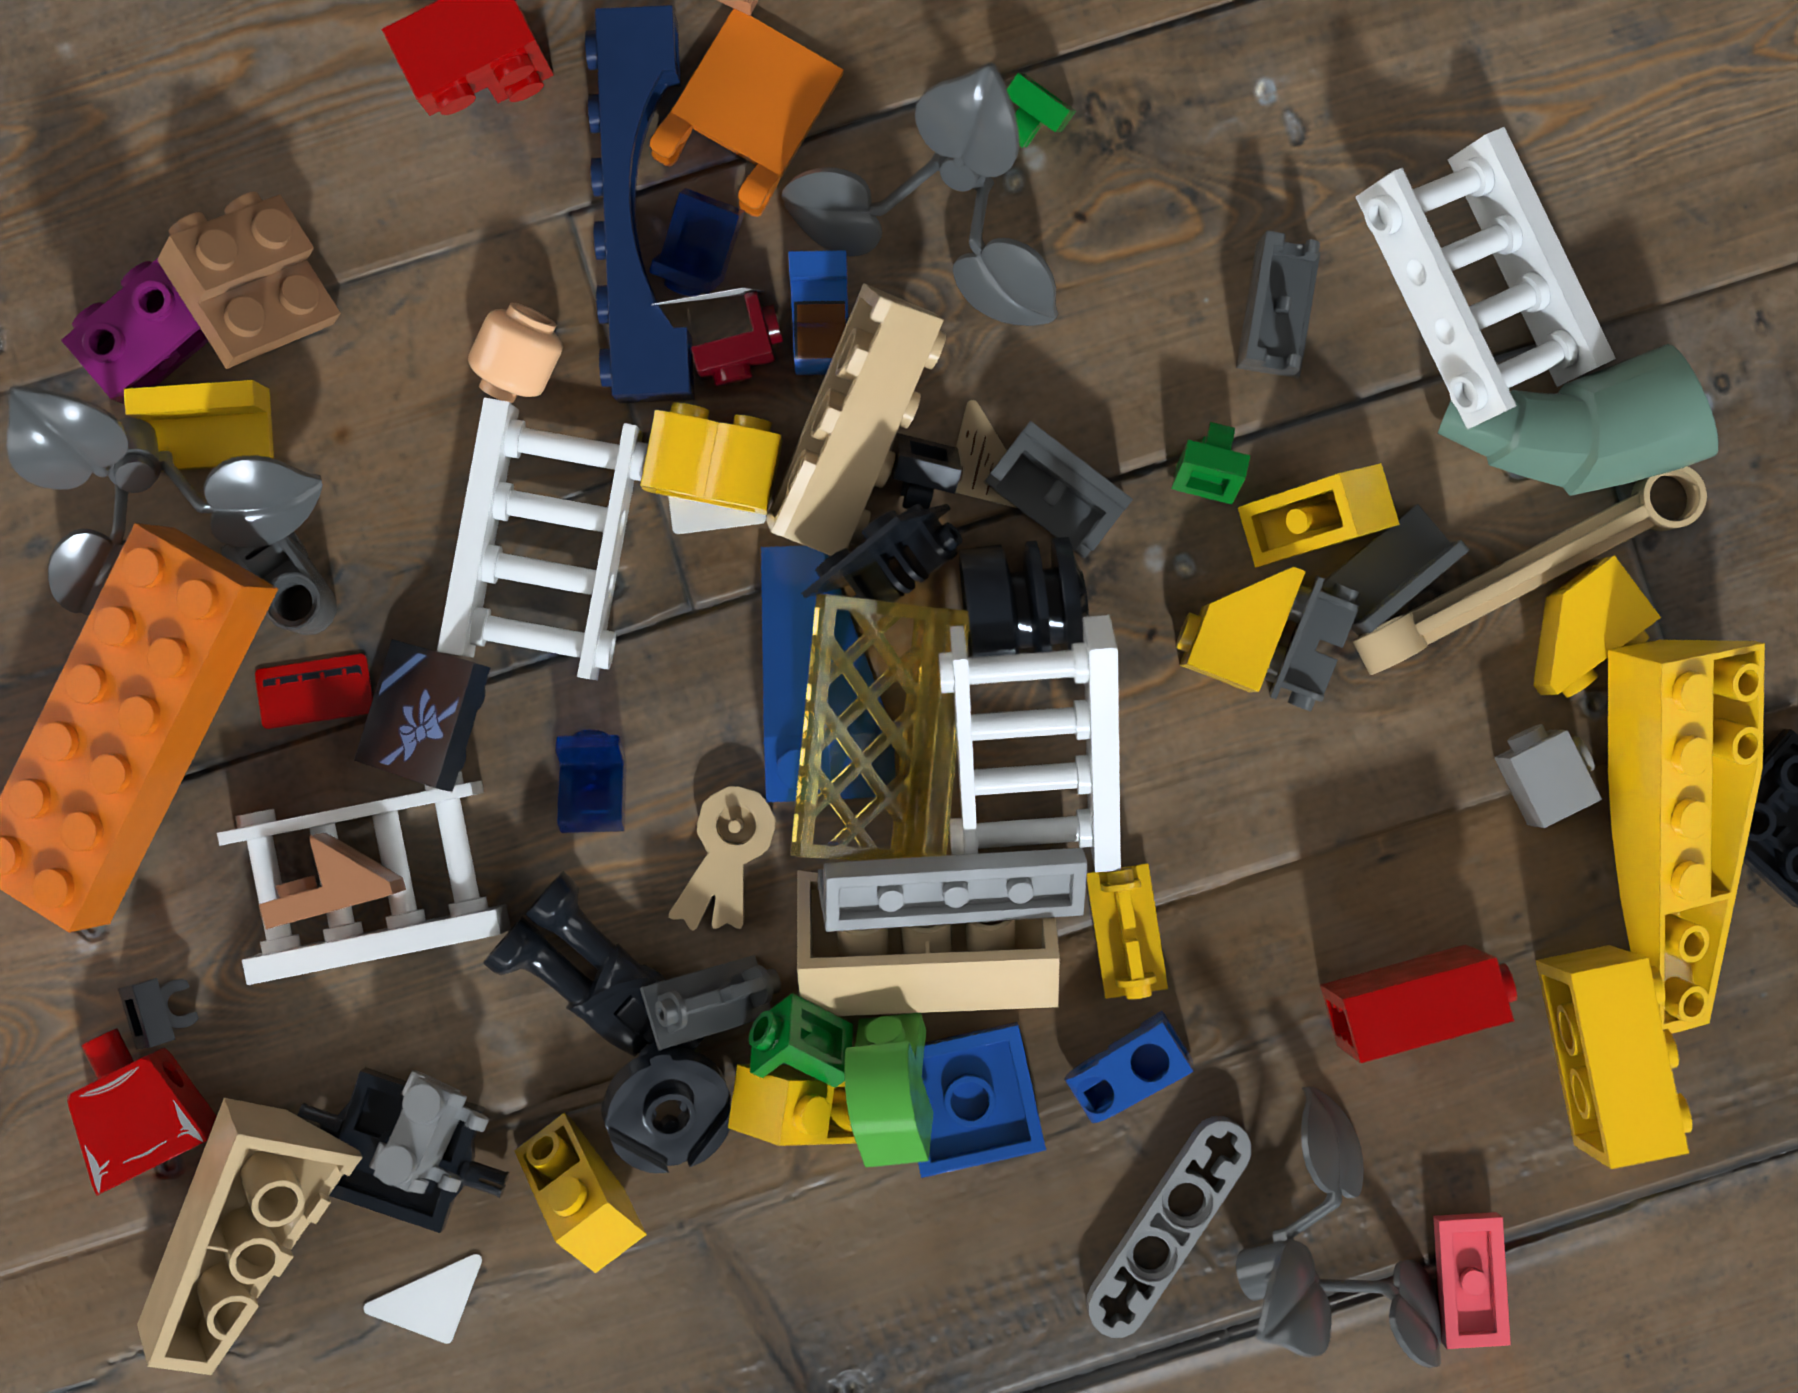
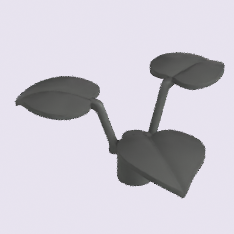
(973, 139)
(64, 439)
(1284, 1273)

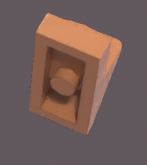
(345, 880)

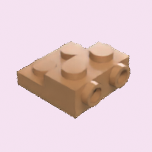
(247, 277)

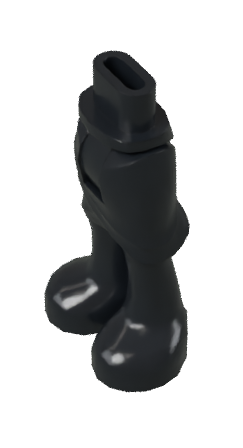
(609, 1002)

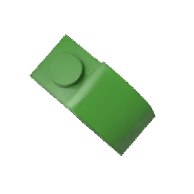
(887, 1092)

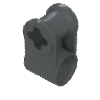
(289, 569)

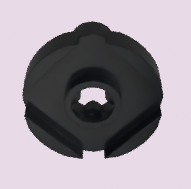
(661, 1077)

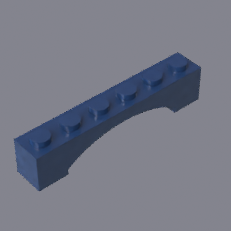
(635, 66)

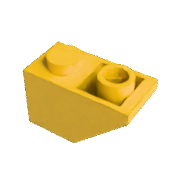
(1583, 620)
(789, 1108)
(579, 1195)

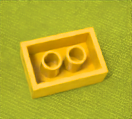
(1614, 1055)

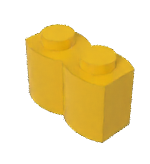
(711, 459)

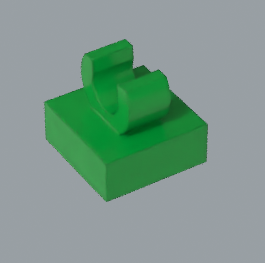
(1036, 108)
(1211, 466)

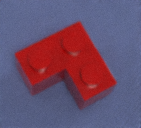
(465, 47)

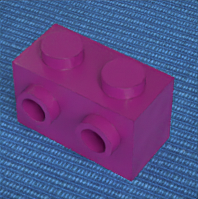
(136, 333)

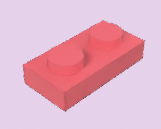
(1472, 1280)

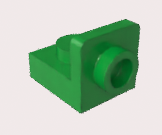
(801, 1037)

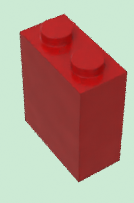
(1419, 1002)

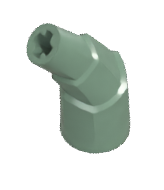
(1601, 427)

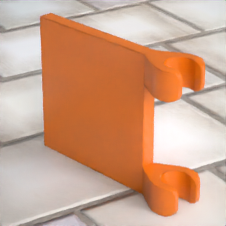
(754, 98)

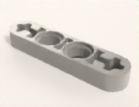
(1177, 1231)

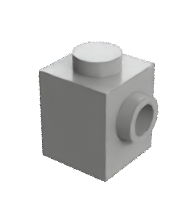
(1548, 774)

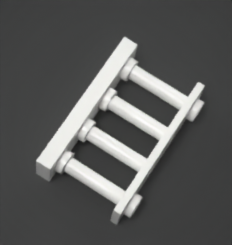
(1529, 257)
(483, 562)
(1089, 719)
(406, 927)

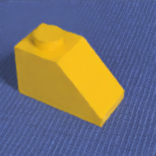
(1318, 515)
(1240, 631)

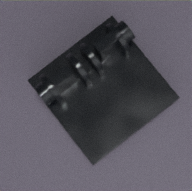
(892, 556)

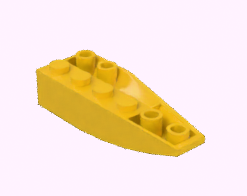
(1683, 803)

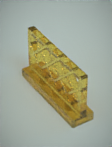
(920, 735)

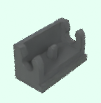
(1278, 305)
(1057, 489)

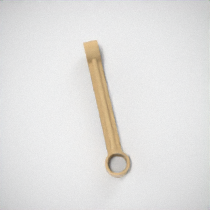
(1417, 629)

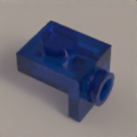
(697, 244)
(591, 782)

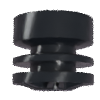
(1024, 606)

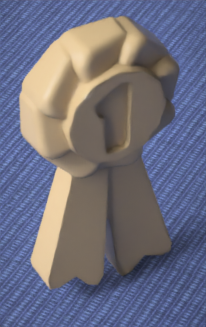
(734, 830)

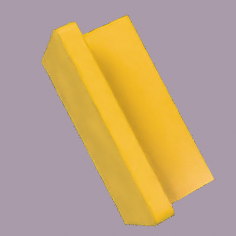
(206, 420)

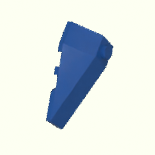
(786, 660)

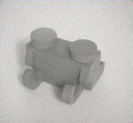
(423, 1135)

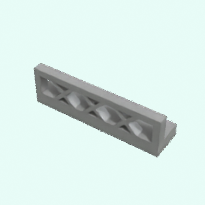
(952, 889)

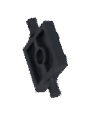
(371, 1120)

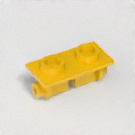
(1127, 932)

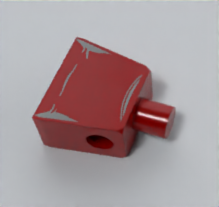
(135, 1112)

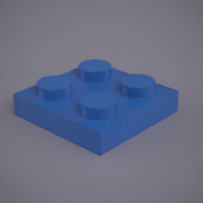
(979, 1100)

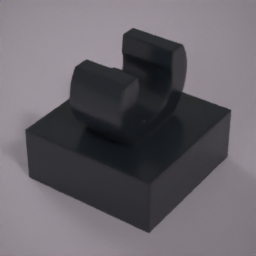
(924, 467)
(149, 1014)

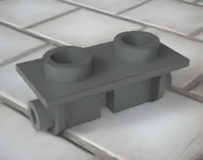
(1317, 618)
(709, 1001)

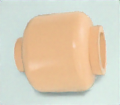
(515, 352)

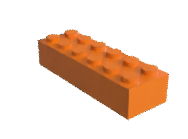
(124, 724)

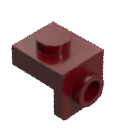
(732, 357)

